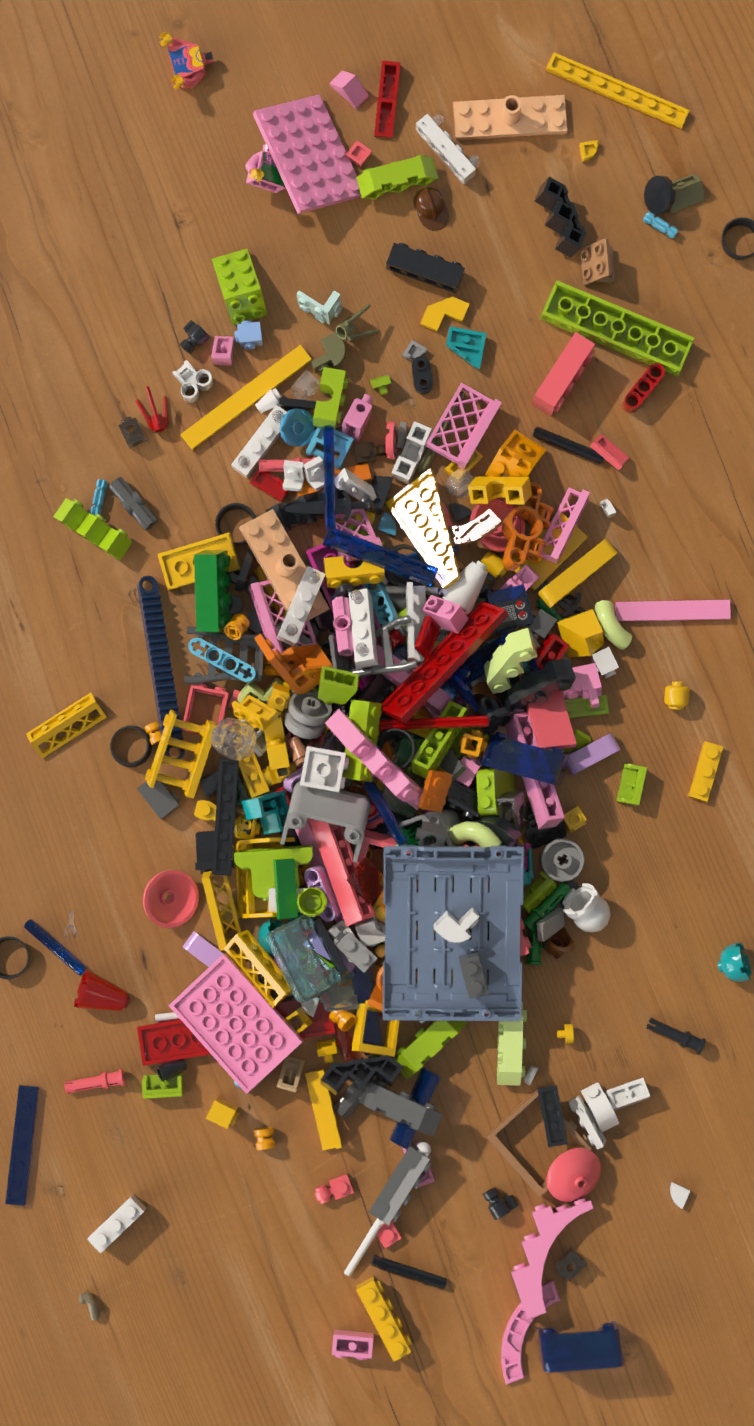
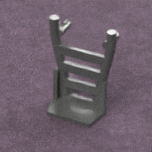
(245, 642)
(342, 662)

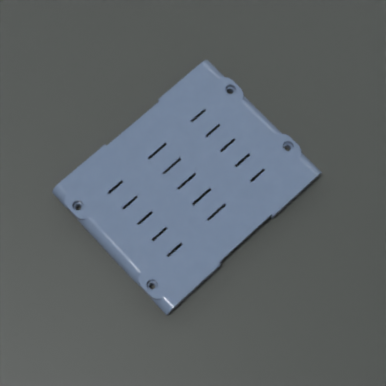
(404, 953)

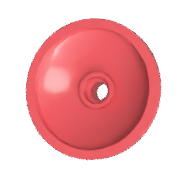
(496, 540)
(181, 899)
(573, 1174)

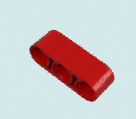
(647, 380)

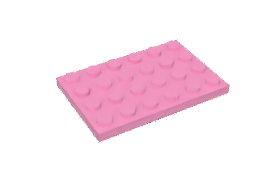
(308, 153)
(236, 1023)

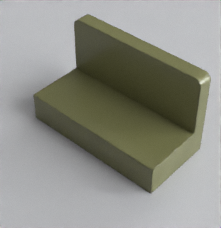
(688, 192)

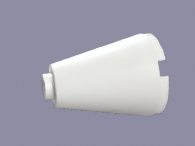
(468, 587)

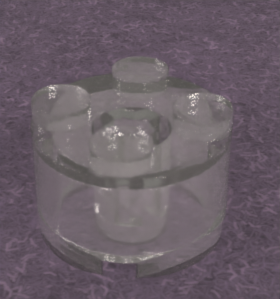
(234, 739)

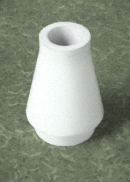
(269, 400)

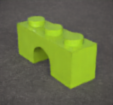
(332, 383)

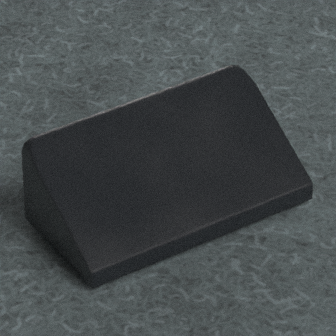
(381, 487)

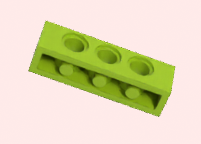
(437, 743)

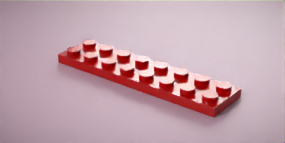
(443, 662)

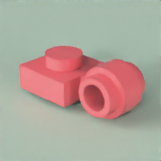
(339, 1187)

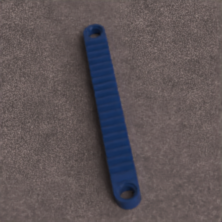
(159, 657)

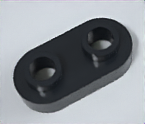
(422, 374)

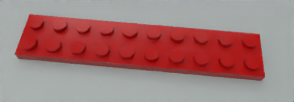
(175, 1041)

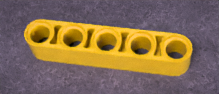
(577, 573)

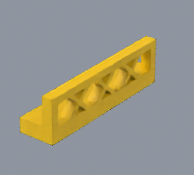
(76, 712)
(252, 776)
(216, 914)
(261, 964)
(323, 1111)

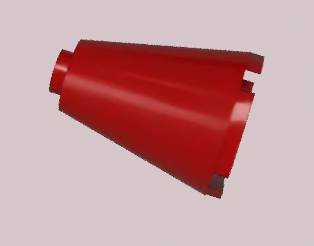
(100, 994)

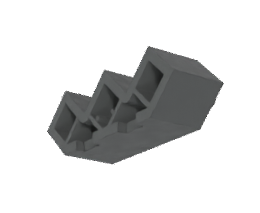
(401, 1107)

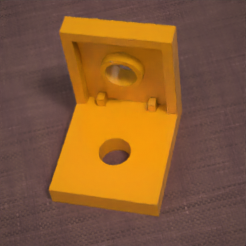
(516, 457)

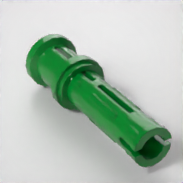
(546, 907)
(534, 955)

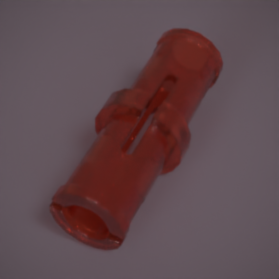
(344, 1043)

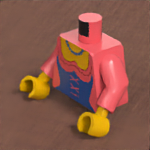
(186, 61)

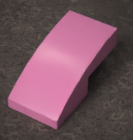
(525, 576)

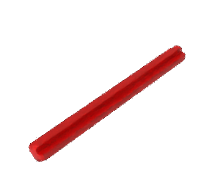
(432, 723)

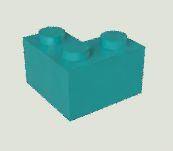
(270, 808)

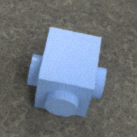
(249, 334)

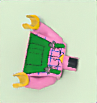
(263, 172)

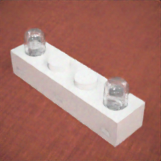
(447, 151)
(259, 443)
(300, 606)
(363, 628)

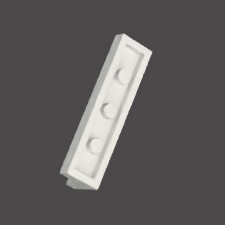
(414, 602)

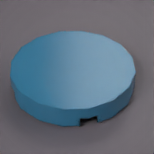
(297, 427)

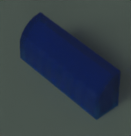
(422, 1093)

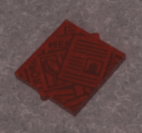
(366, 880)

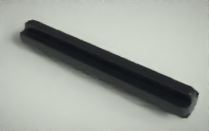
(567, 444)
(409, 1272)

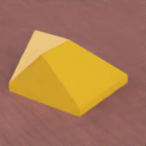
(581, 633)

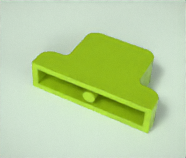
(491, 785)
(262, 865)

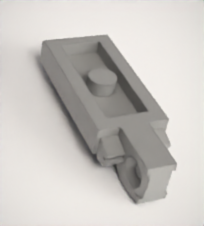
(353, 949)

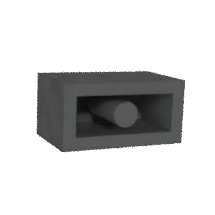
(160, 798)
(473, 975)

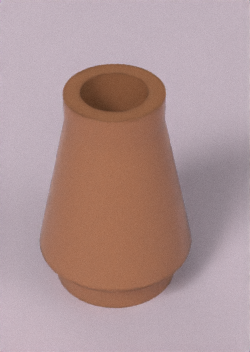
(298, 750)

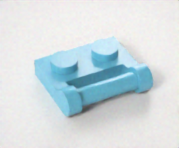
(342, 445)

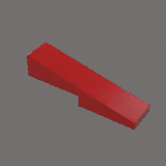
(387, 99)

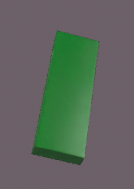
(285, 888)

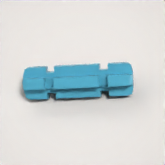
(660, 225)
(99, 496)

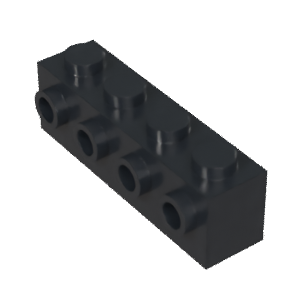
(425, 268)

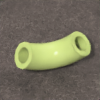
(611, 627)
(473, 832)

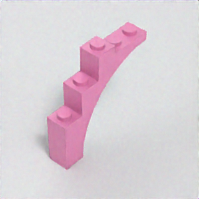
(374, 759)
(529, 1277)

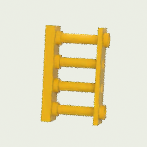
(194, 767)

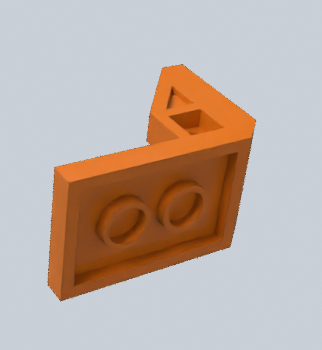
(297, 665)

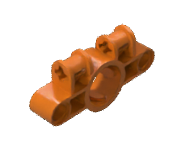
(522, 546)

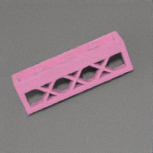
(569, 525)

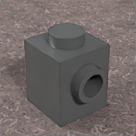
(542, 624)

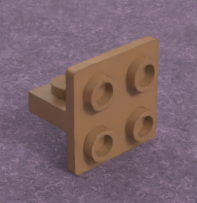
(597, 263)

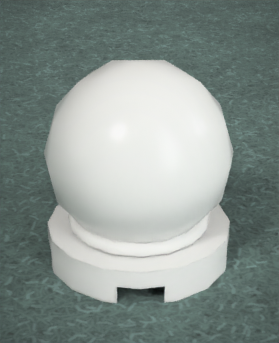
(587, 908)

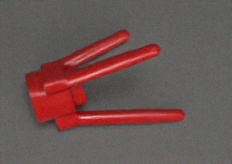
(158, 422)

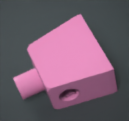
(357, 417)

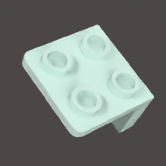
(322, 313)

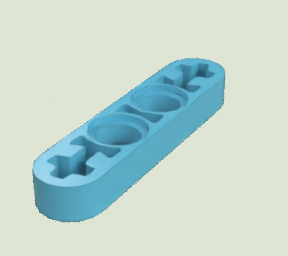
(388, 606)
(223, 658)

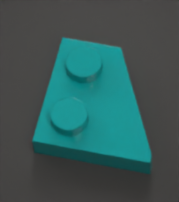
(467, 345)

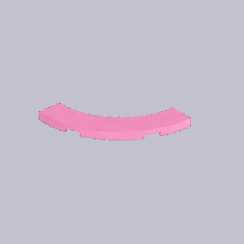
(515, 1333)

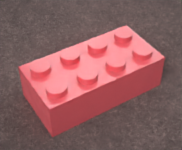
(562, 375)

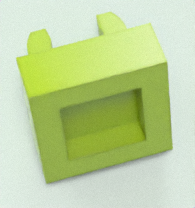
(381, 383)

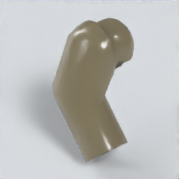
(92, 1305)

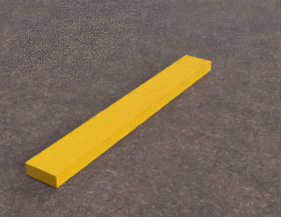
(617, 90)
(245, 397)

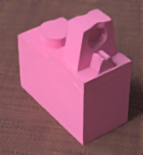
(586, 684)
(472, 767)

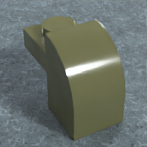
(334, 356)

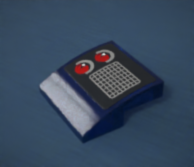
(516, 604)

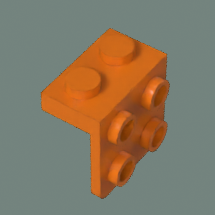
(435, 790)

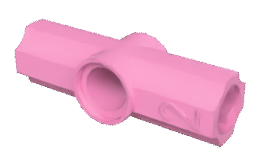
(342, 616)

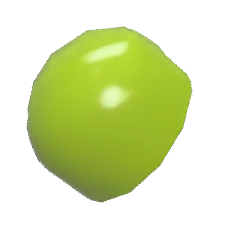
(312, 902)

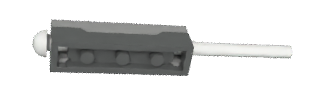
(395, 1194)

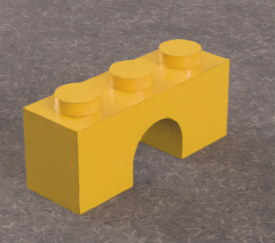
(514, 489)
(338, 573)

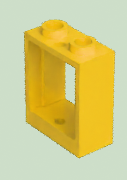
(391, 1034)

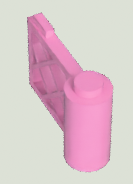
(366, 526)

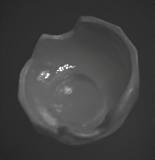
(458, 483)

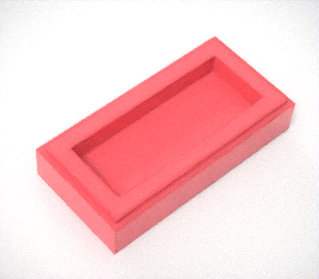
(610, 452)

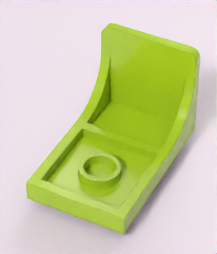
(239, 286)

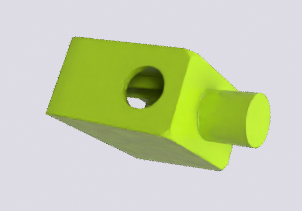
(337, 685)

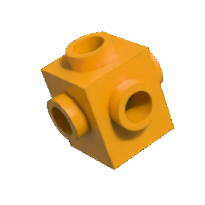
(467, 747)

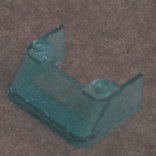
(300, 961)

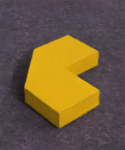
(449, 307)

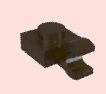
(366, 452)

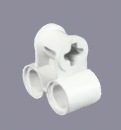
(190, 380)

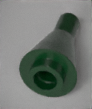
(552, 611)

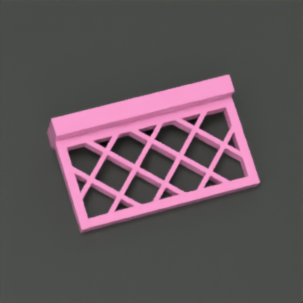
(478, 429)
(266, 619)

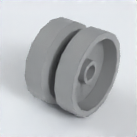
(307, 715)
(570, 852)

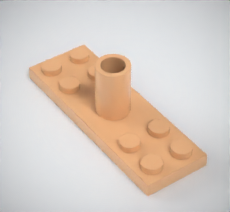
(510, 117)
(273, 549)

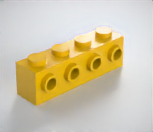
(383, 1318)

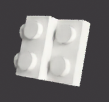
(324, 769)

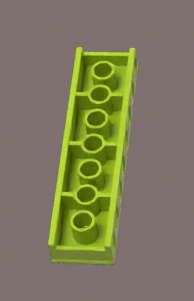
(617, 328)

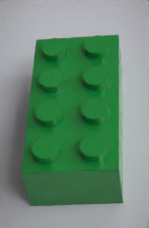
(212, 590)

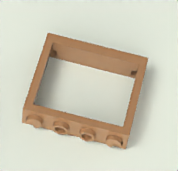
(538, 1188)

